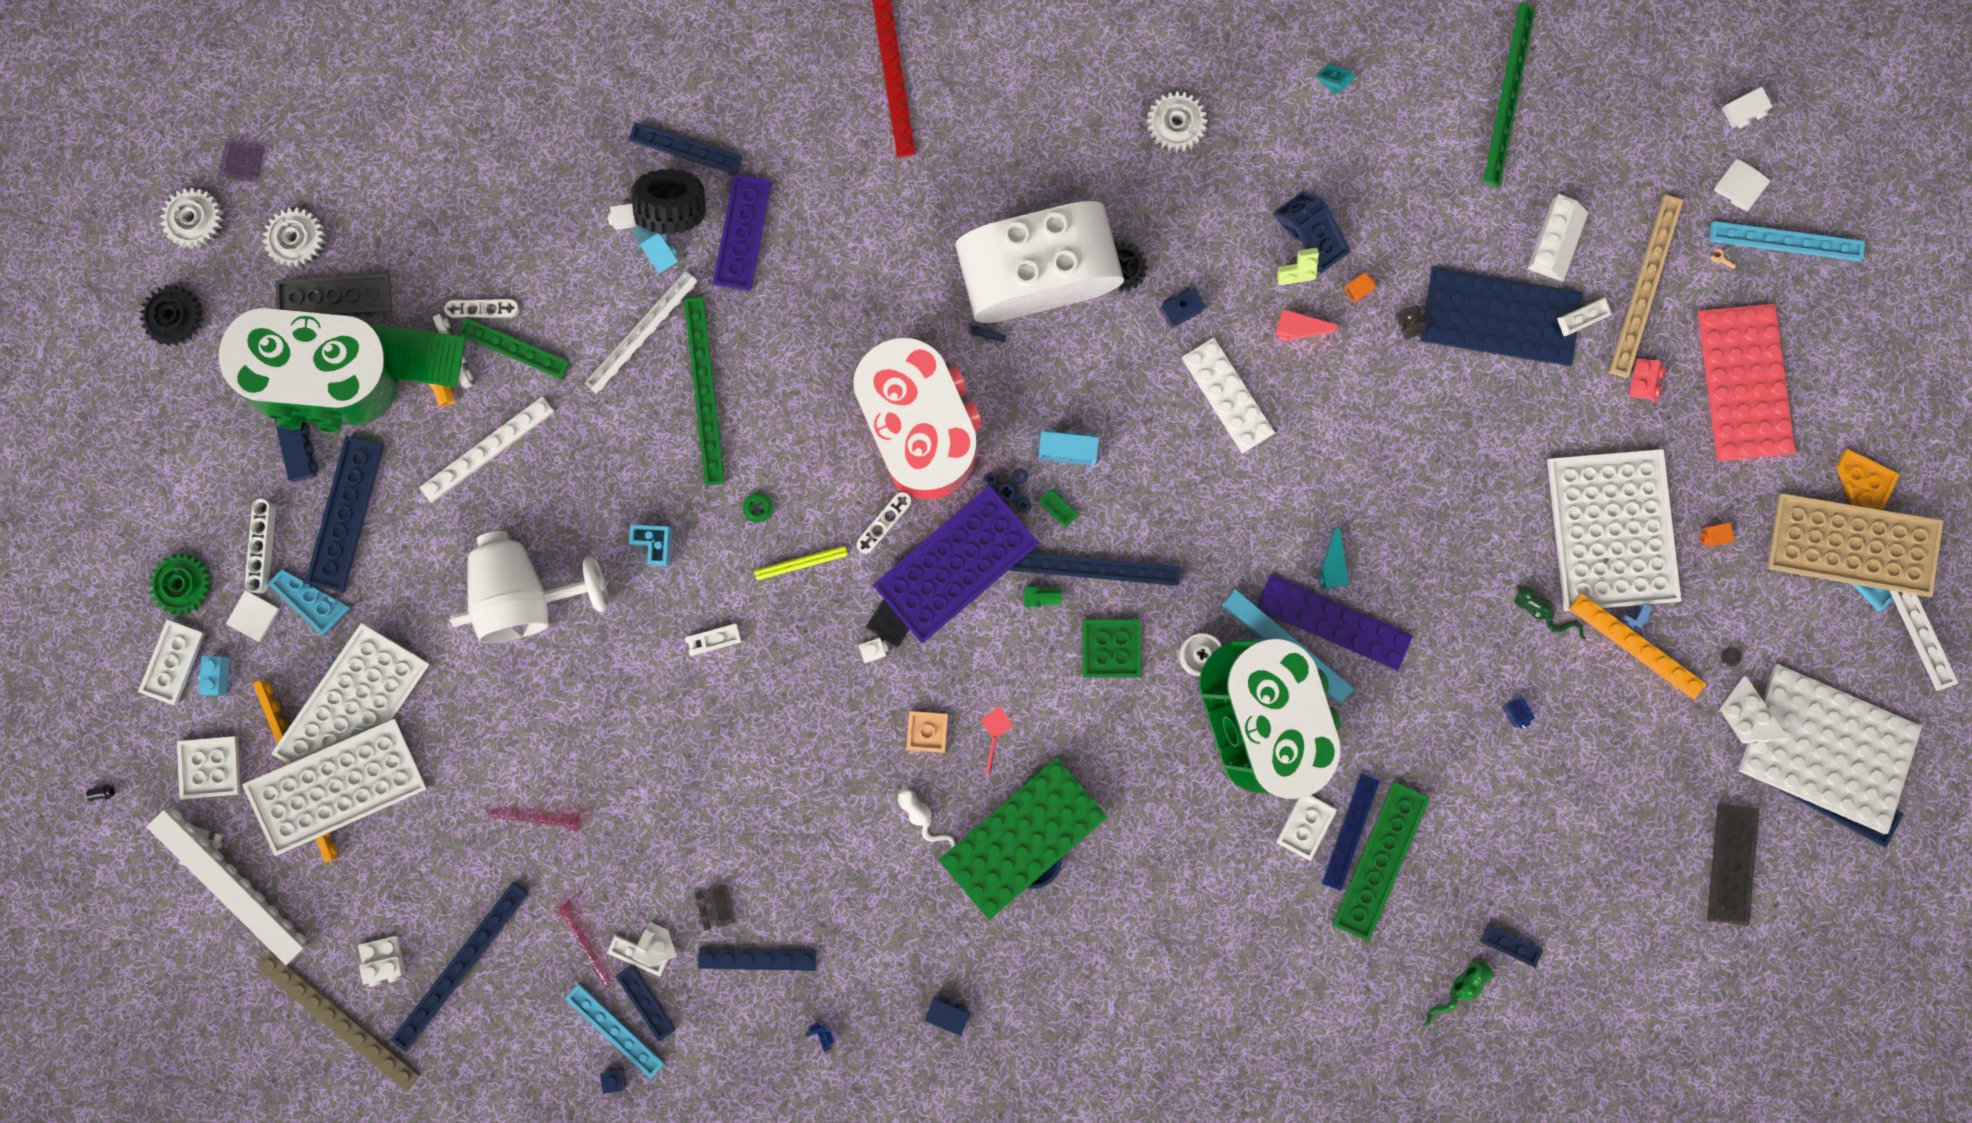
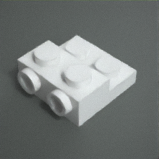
(381, 961)

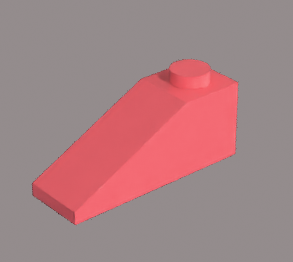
(1298, 326)

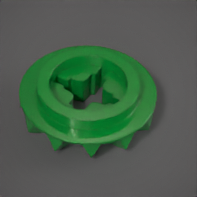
(757, 498)

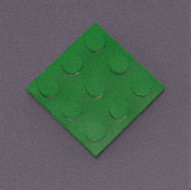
(1111, 648)

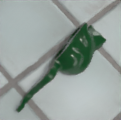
(1542, 609)

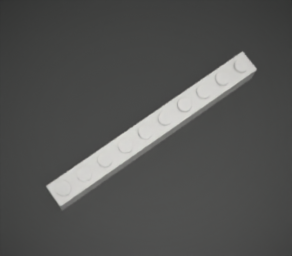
(228, 885)

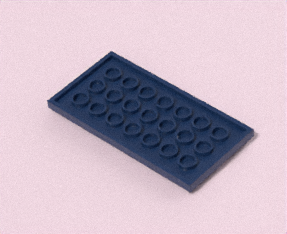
(1499, 316)

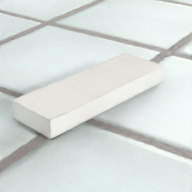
(1584, 316)
(625, 949)

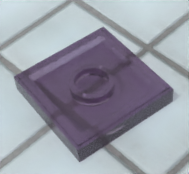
(241, 160)

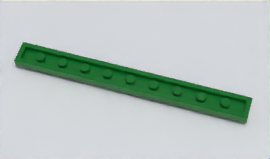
(1509, 95)
(704, 391)

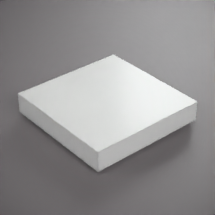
(253, 616)

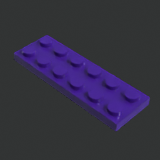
(742, 233)

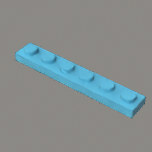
(615, 1030)

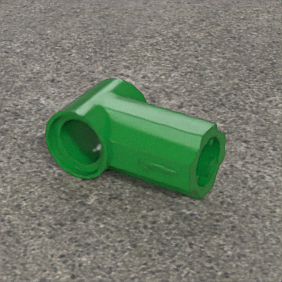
(1036, 596)

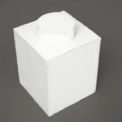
(622, 217)

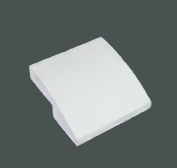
(1742, 185)

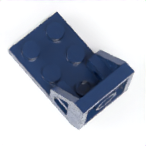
(1313, 224)

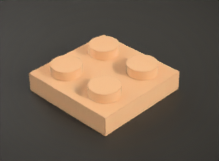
(927, 731)

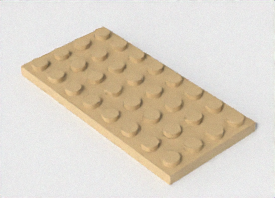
(1855, 545)

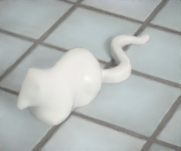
(920, 814)

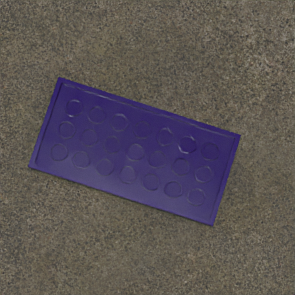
(955, 564)

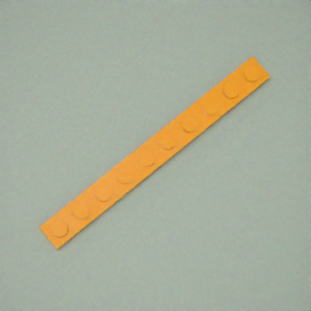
(279, 727)

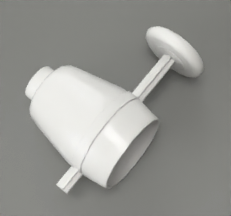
(509, 593)

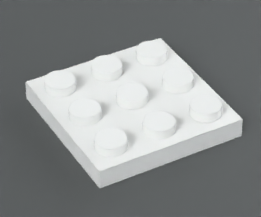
(208, 767)

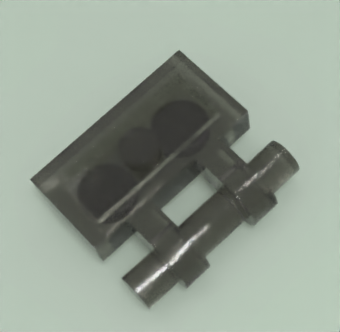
(721, 906)

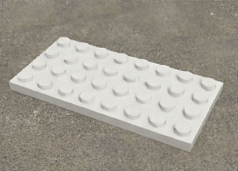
(355, 694)
(334, 787)

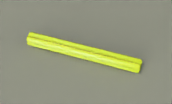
(801, 562)

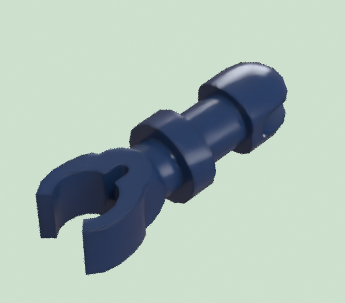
(988, 334)

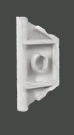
(1750, 715)

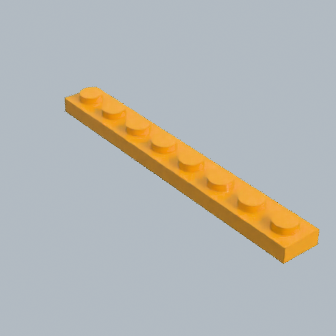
(1636, 646)

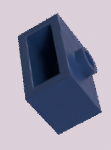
(1182, 307)
(947, 1015)

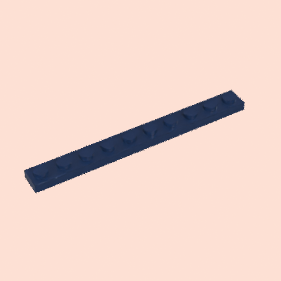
(1098, 569)
(459, 966)

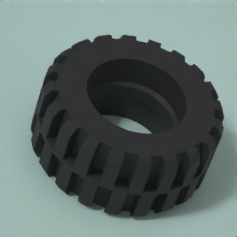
(668, 201)

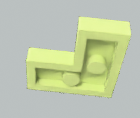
(1302, 271)

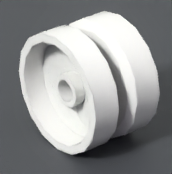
(1197, 643)

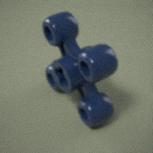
(1012, 485)

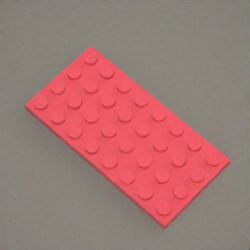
(1746, 382)

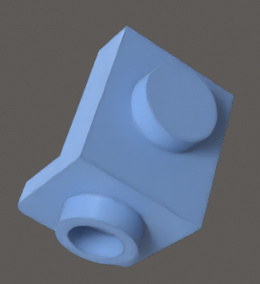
(1640, 617)

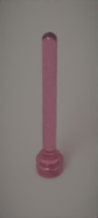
(569, 822)
(565, 913)

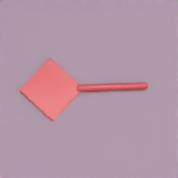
(996, 725)

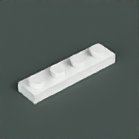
(443, 326)

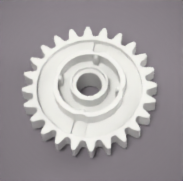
(1176, 108)
(182, 208)
(284, 228)

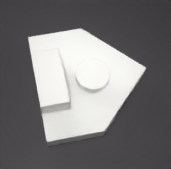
(654, 946)

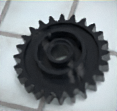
(182, 323)

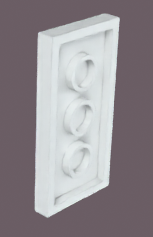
(171, 662)

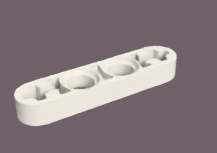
(482, 308)
(887, 525)

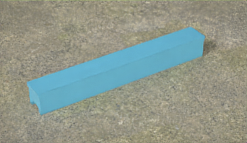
(1268, 629)

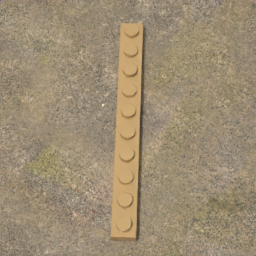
(1645, 286)

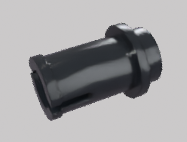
(105, 792)

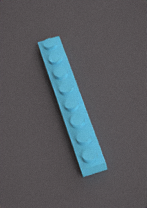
(1787, 241)

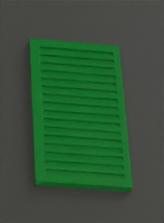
(421, 355)

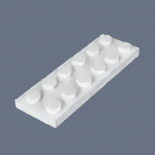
(1228, 395)

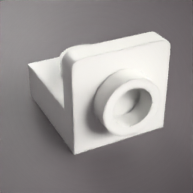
(873, 649)

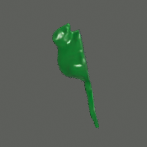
(1465, 987)

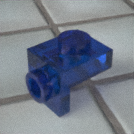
(826, 1038)

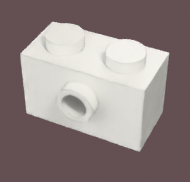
(1747, 108)

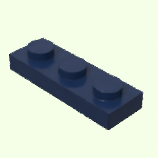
(1511, 945)

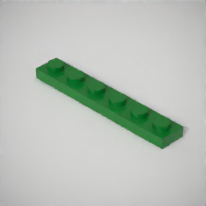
(514, 348)

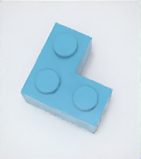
(655, 248)
(658, 541)

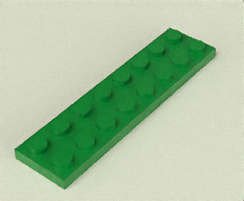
(1380, 861)

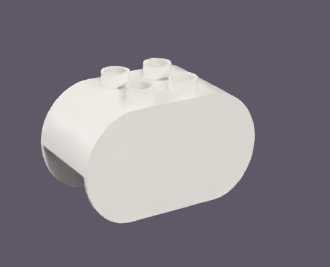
(1039, 261)

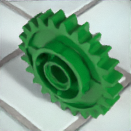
(166, 584)

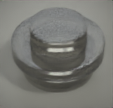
(1731, 657)

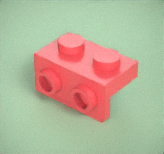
(1647, 379)

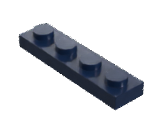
(645, 1002)

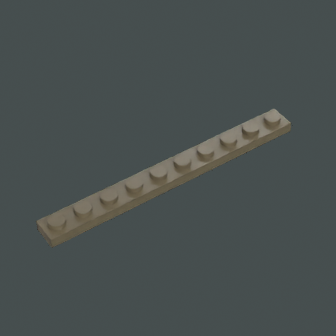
(338, 1020)

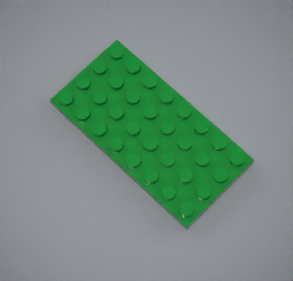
(1022, 838)

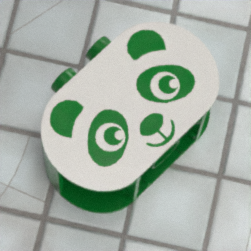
(307, 368)
(1271, 717)

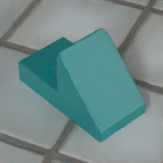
(1335, 78)

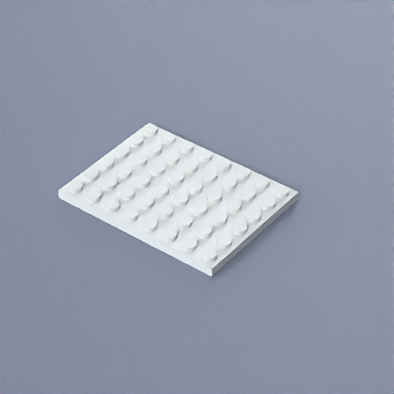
(1615, 511)
(1837, 750)

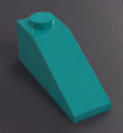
(1334, 566)

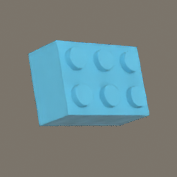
(1068, 447)

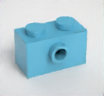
(214, 675)

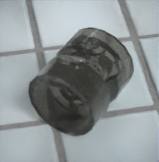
(1411, 322)

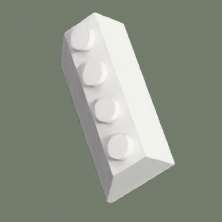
(1558, 238)

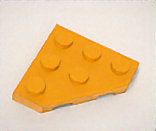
(1865, 481)

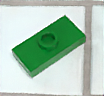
(1058, 508)

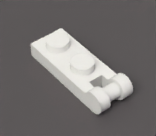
(714, 639)

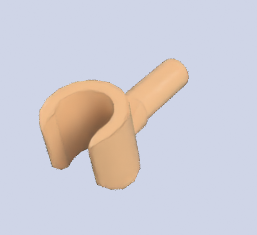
(1722, 259)

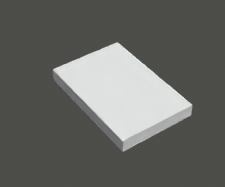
(1306, 826)

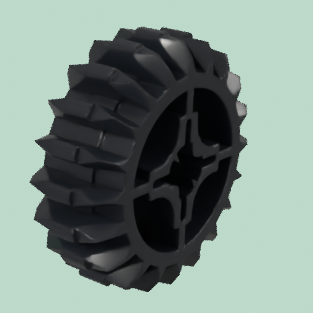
(1134, 257)

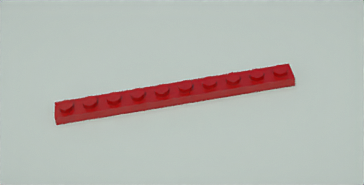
(894, 78)

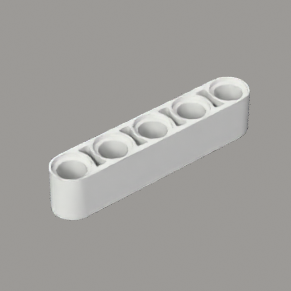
(255, 539)

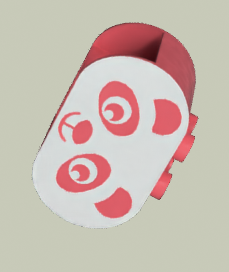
(918, 417)

